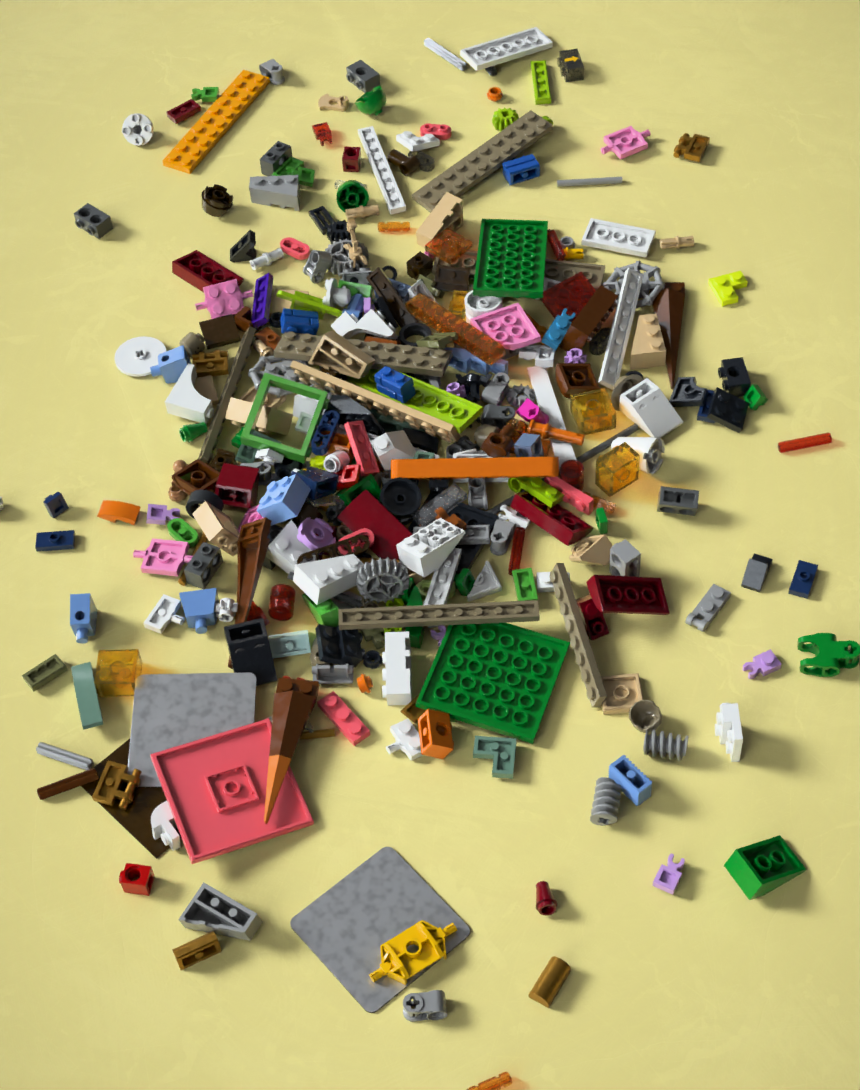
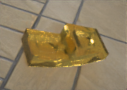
(457, 305)

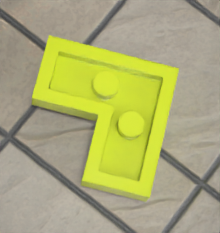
(724, 287)

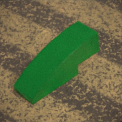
(416, 633)

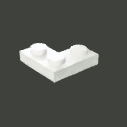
(416, 143)
(542, 354)

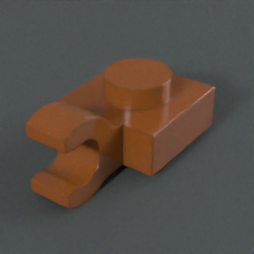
(453, 519)

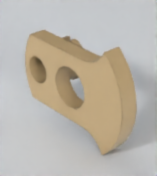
(325, 100)

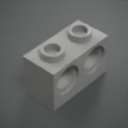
(624, 560)

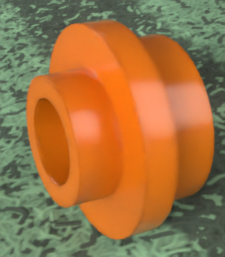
(494, 94)
(364, 683)

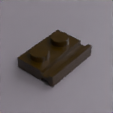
(452, 278)

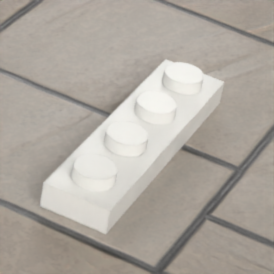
(443, 579)

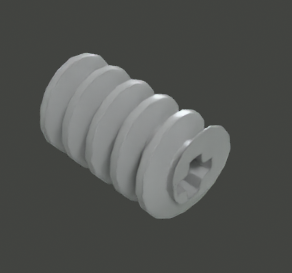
(665, 745)
(605, 802)

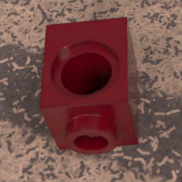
(351, 159)

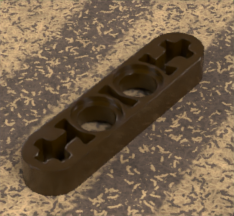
(332, 549)

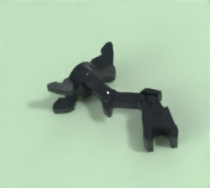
(473, 381)

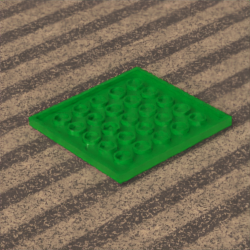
(494, 677)

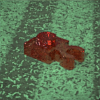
(322, 132)
(257, 613)

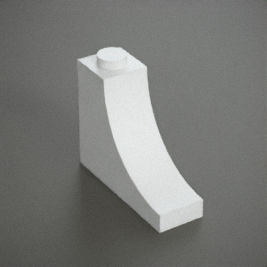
(186, 401)

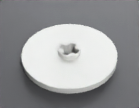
(138, 355)

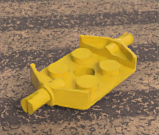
(400, 963)

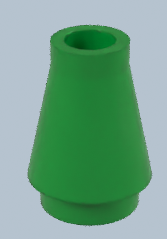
(192, 431)

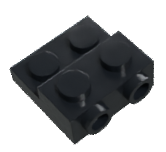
(339, 645)

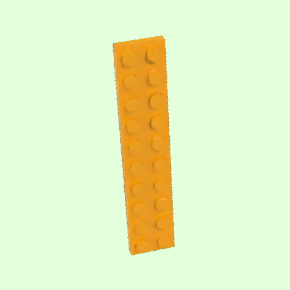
(216, 122)

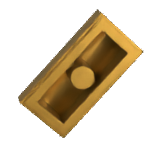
(197, 950)
(550, 981)

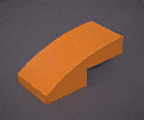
(118, 510)

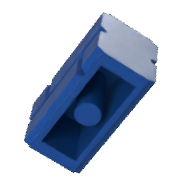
(521, 169)
(299, 321)
(394, 384)

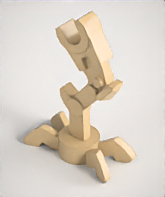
(355, 252)

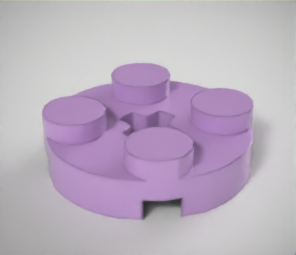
(307, 533)

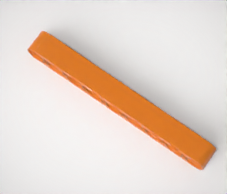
(475, 468)

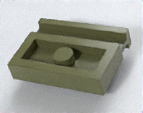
(438, 340)

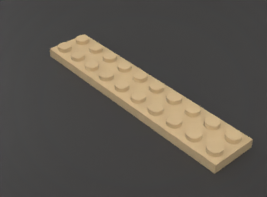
(369, 400)

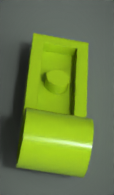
(537, 488)

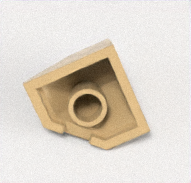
(592, 551)

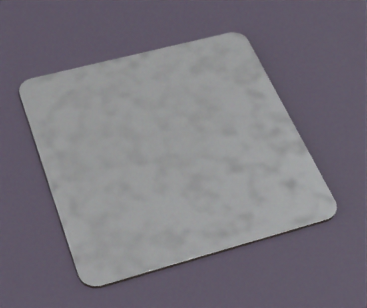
(184, 709)
(365, 912)

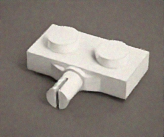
(163, 614)
(406, 739)

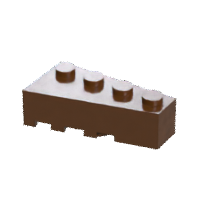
(589, 319)

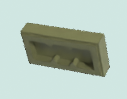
(44, 672)

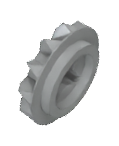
(515, 400)

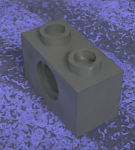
(363, 76)
(275, 158)

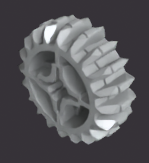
(341, 258)
(382, 580)

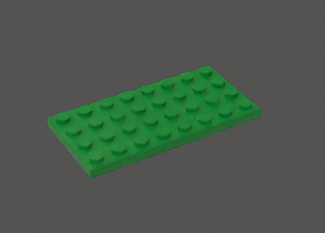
(511, 258)

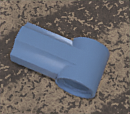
(355, 306)

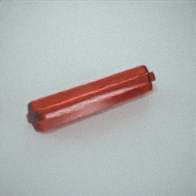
(555, 245)
(805, 442)
(517, 547)

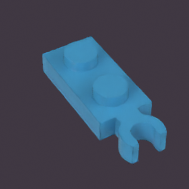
(557, 330)

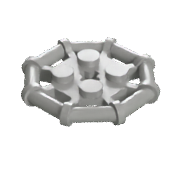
(646, 285)
(276, 369)

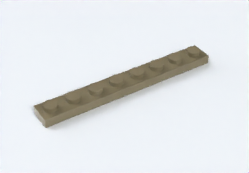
(578, 636)

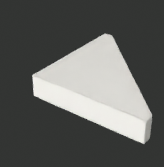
(485, 584)

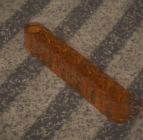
(445, 321)

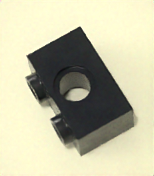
(734, 376)

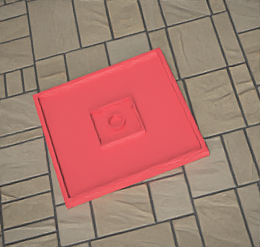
(220, 792)

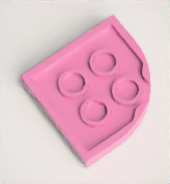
(508, 327)

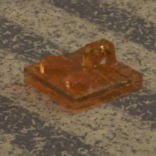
(448, 246)

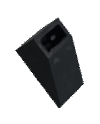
(352, 411)
(251, 650)

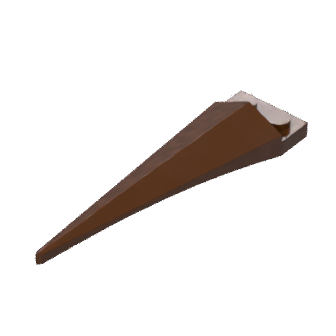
(669, 311)
(251, 550)

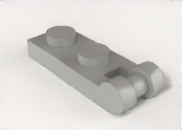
(708, 607)

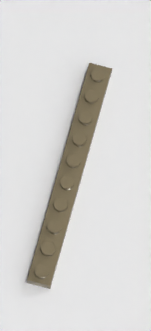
(229, 391)
(438, 615)

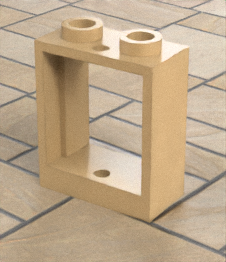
(217, 527)

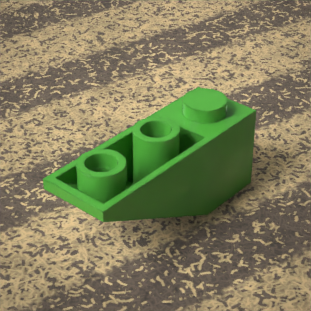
(324, 613)

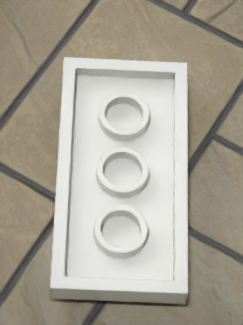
(618, 237)

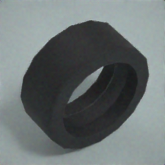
(413, 329)
(199, 497)

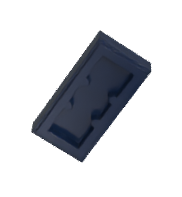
(55, 540)
(803, 579)

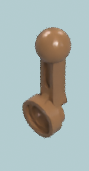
(174, 492)

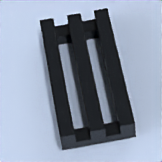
(317, 211)

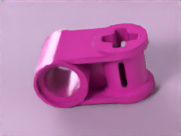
(530, 410)

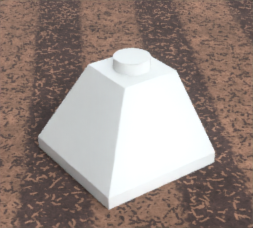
(392, 446)

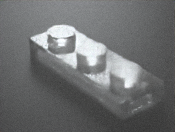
(447, 500)

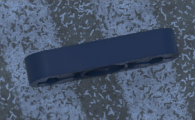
(325, 426)

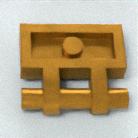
(695, 148)
(211, 363)
(111, 781)

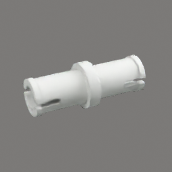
(266, 259)

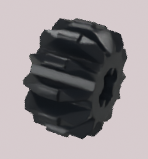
(337, 231)

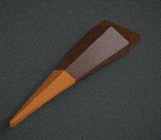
(291, 711)

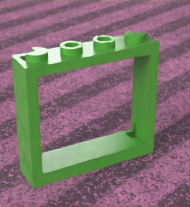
(298, 388)

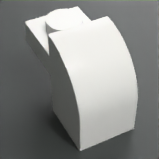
(164, 826)

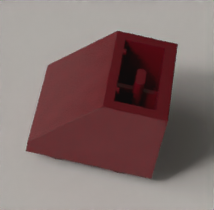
(238, 485)

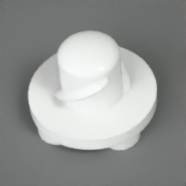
(137, 129)
(336, 295)

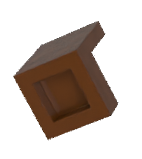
(243, 319)

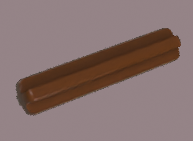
(67, 784)

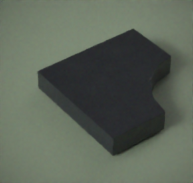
(381, 306)
(687, 393)

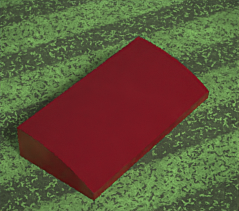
(202, 271)
(369, 513)
(554, 520)
(628, 594)

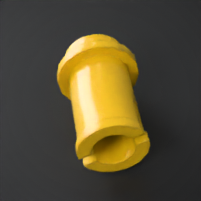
(573, 253)

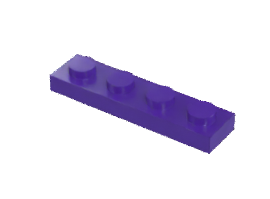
(262, 300)

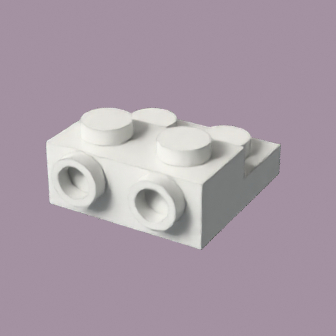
(730, 730)

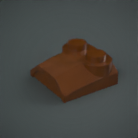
(575, 378)
(196, 477)

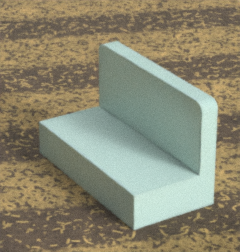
(289, 644)

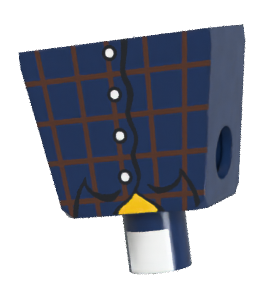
(319, 481)

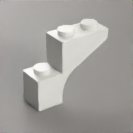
(370, 323)

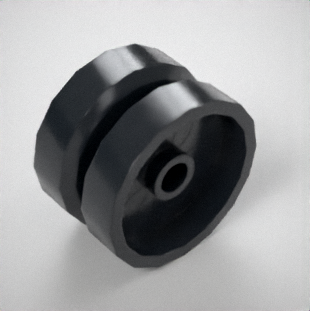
(401, 498)

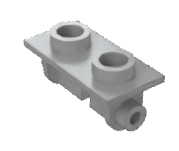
(361, 275)
(333, 674)

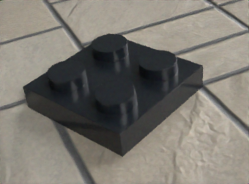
(727, 410)

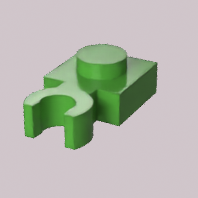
(208, 94)
(306, 175)

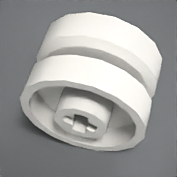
(478, 305)

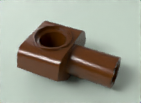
(499, 444)

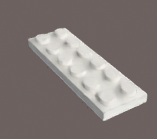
(506, 48)

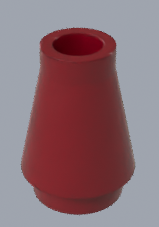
(545, 900)

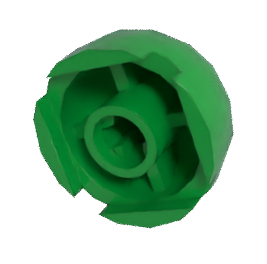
(372, 102)
(351, 195)

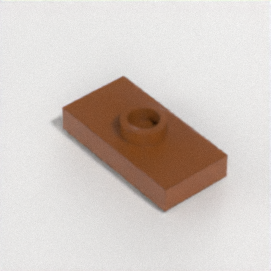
(268, 337)

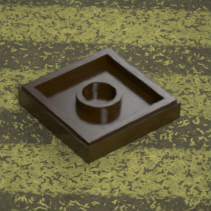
(219, 331)

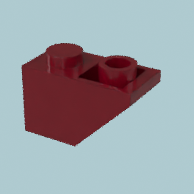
(592, 618)

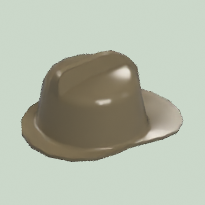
(622, 385)

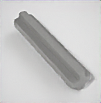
(64, 756)

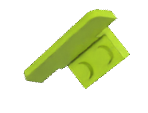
(306, 302)

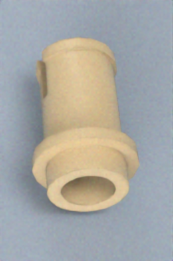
(261, 348)

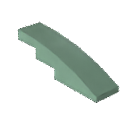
(87, 695)

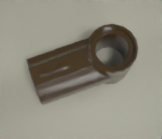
(406, 164)

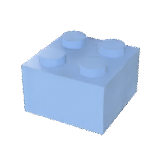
(283, 499)

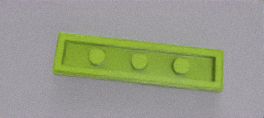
(540, 82)

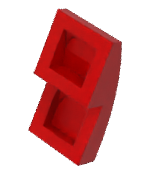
(348, 476)

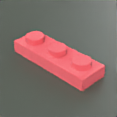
(361, 447)
(572, 495)
(343, 718)

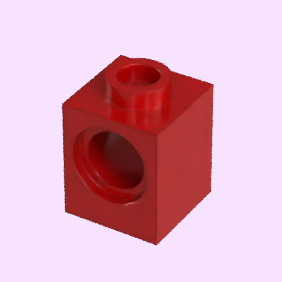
(142, 885)

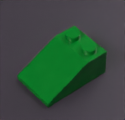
(763, 866)

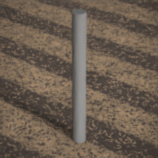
(590, 181)

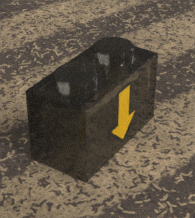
(570, 65)

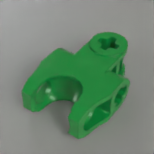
(829, 653)

